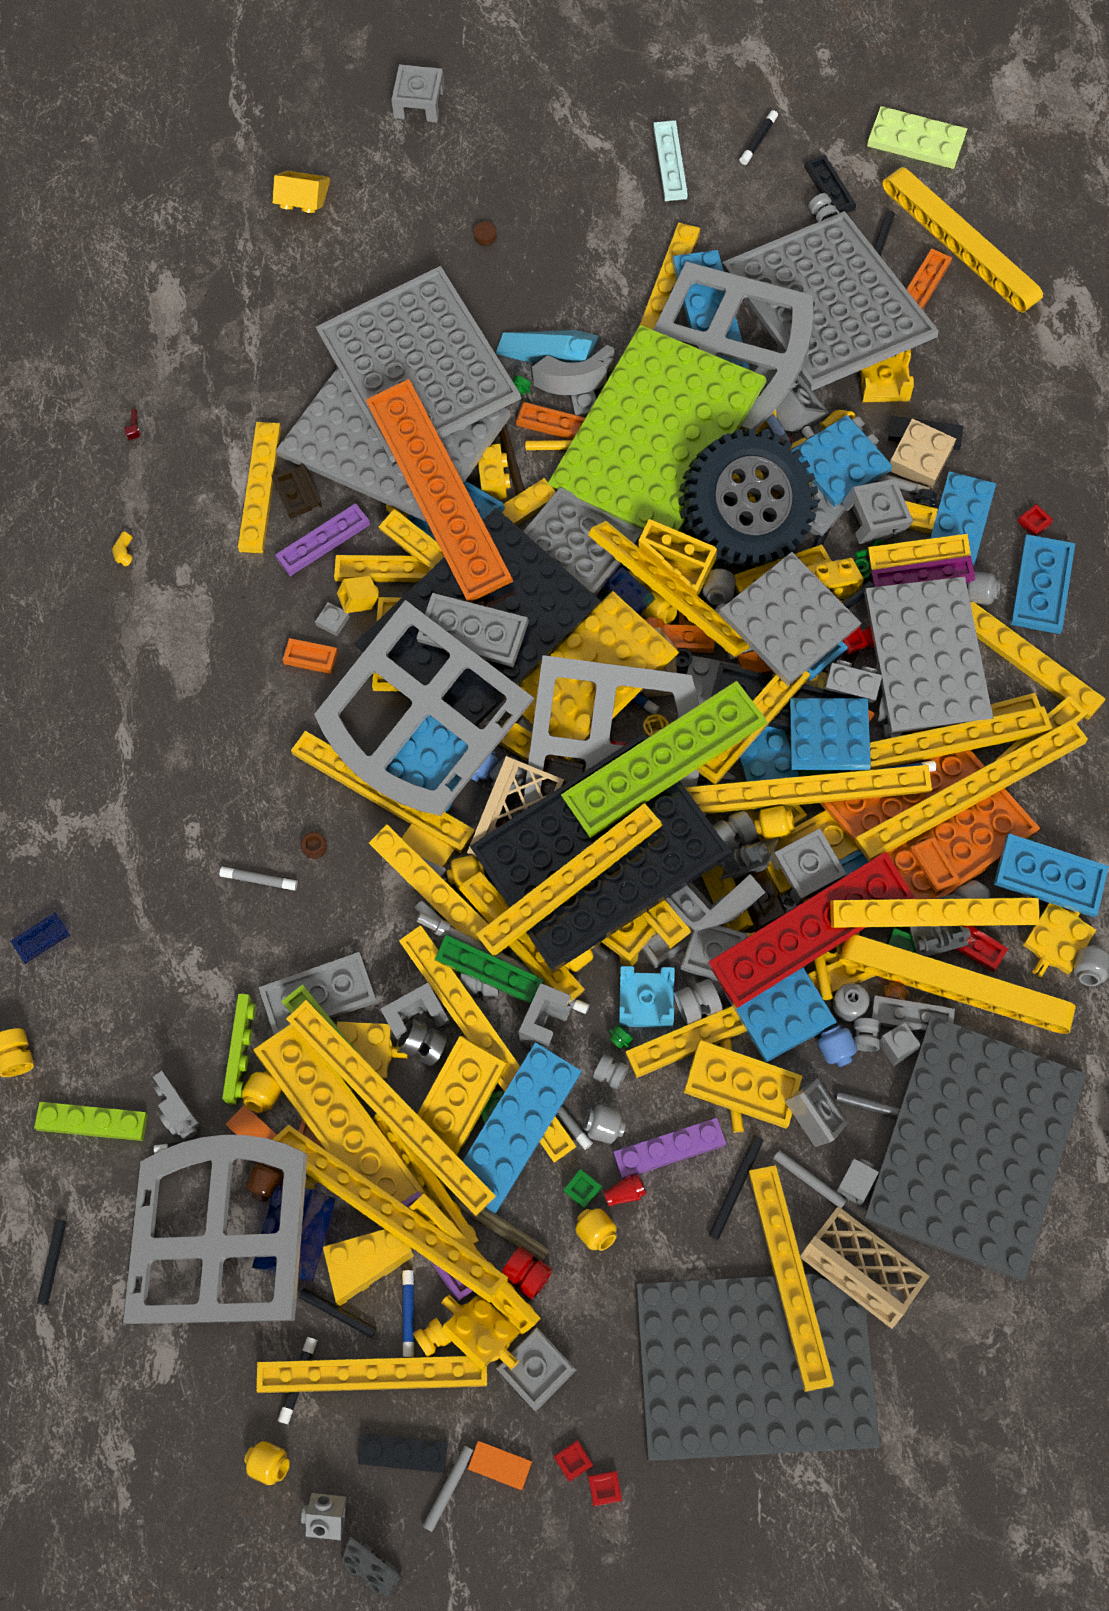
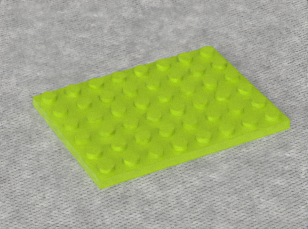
(650, 425)

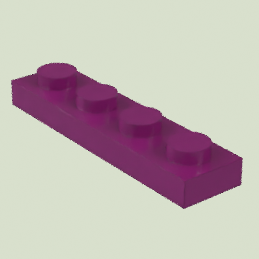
(925, 572)

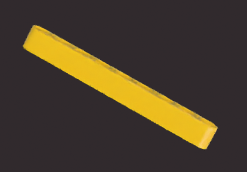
(962, 239)
(958, 984)

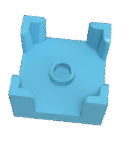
(646, 998)

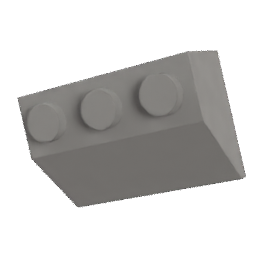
(799, 407)

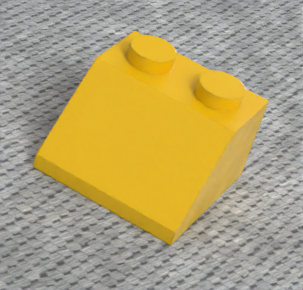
(300, 190)

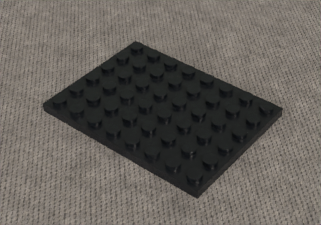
(539, 590)
(549, 836)

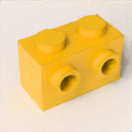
(492, 473)
(839, 576)

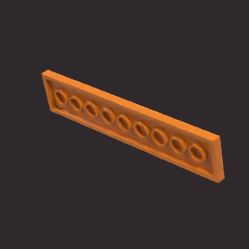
(439, 491)

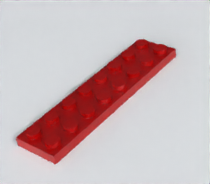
(802, 933)

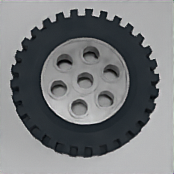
(720, 524)

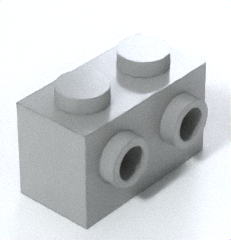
(852, 681)

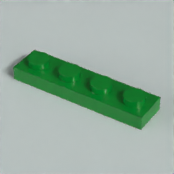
(488, 969)

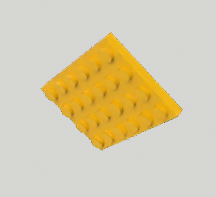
(606, 636)

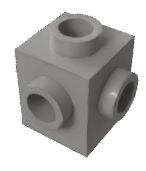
(324, 1516)

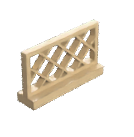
(500, 792)
(854, 1279)

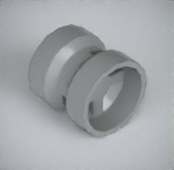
(822, 207)
(866, 1034)
(612, 1072)

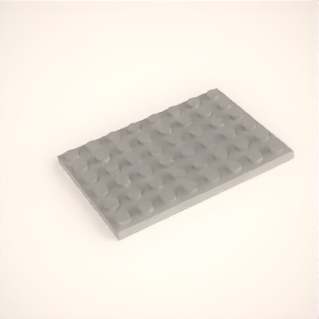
(857, 299)
(421, 336)
(342, 446)

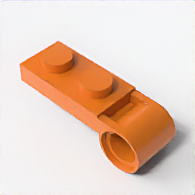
(685, 636)

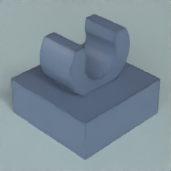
(776, 428)

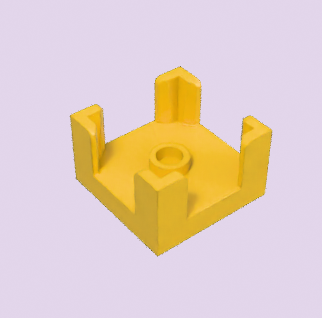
(888, 380)
(630, 940)

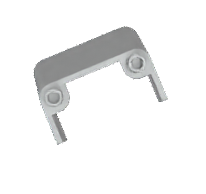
(701, 914)

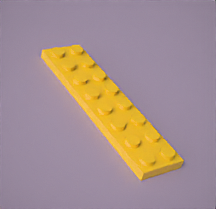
(334, 1112)

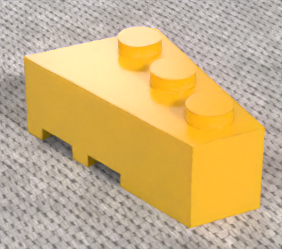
(679, 554)
(362, 1261)

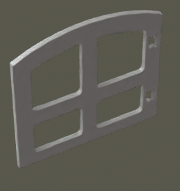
(714, 339)
(607, 679)
(426, 701)
(215, 1243)

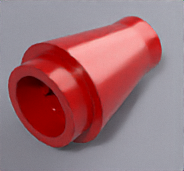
(625, 1191)

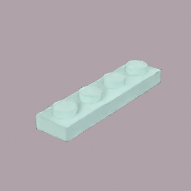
(670, 160)

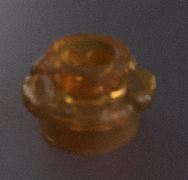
(895, 990)

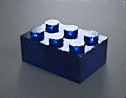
(315, 1223)

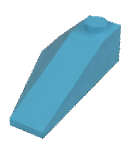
(565, 345)

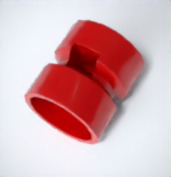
(526, 1272)

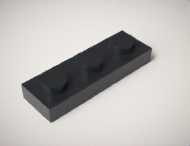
(402, 1453)

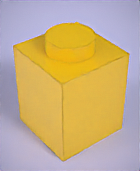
(357, 594)

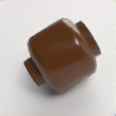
(263, 1180)

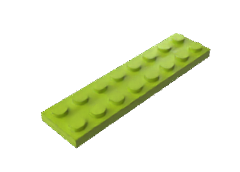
(663, 759)

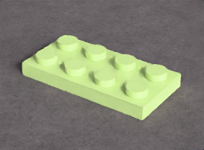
(917, 137)

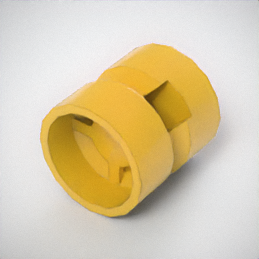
(13, 1053)

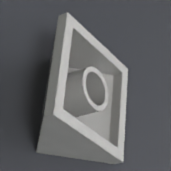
(816, 1113)

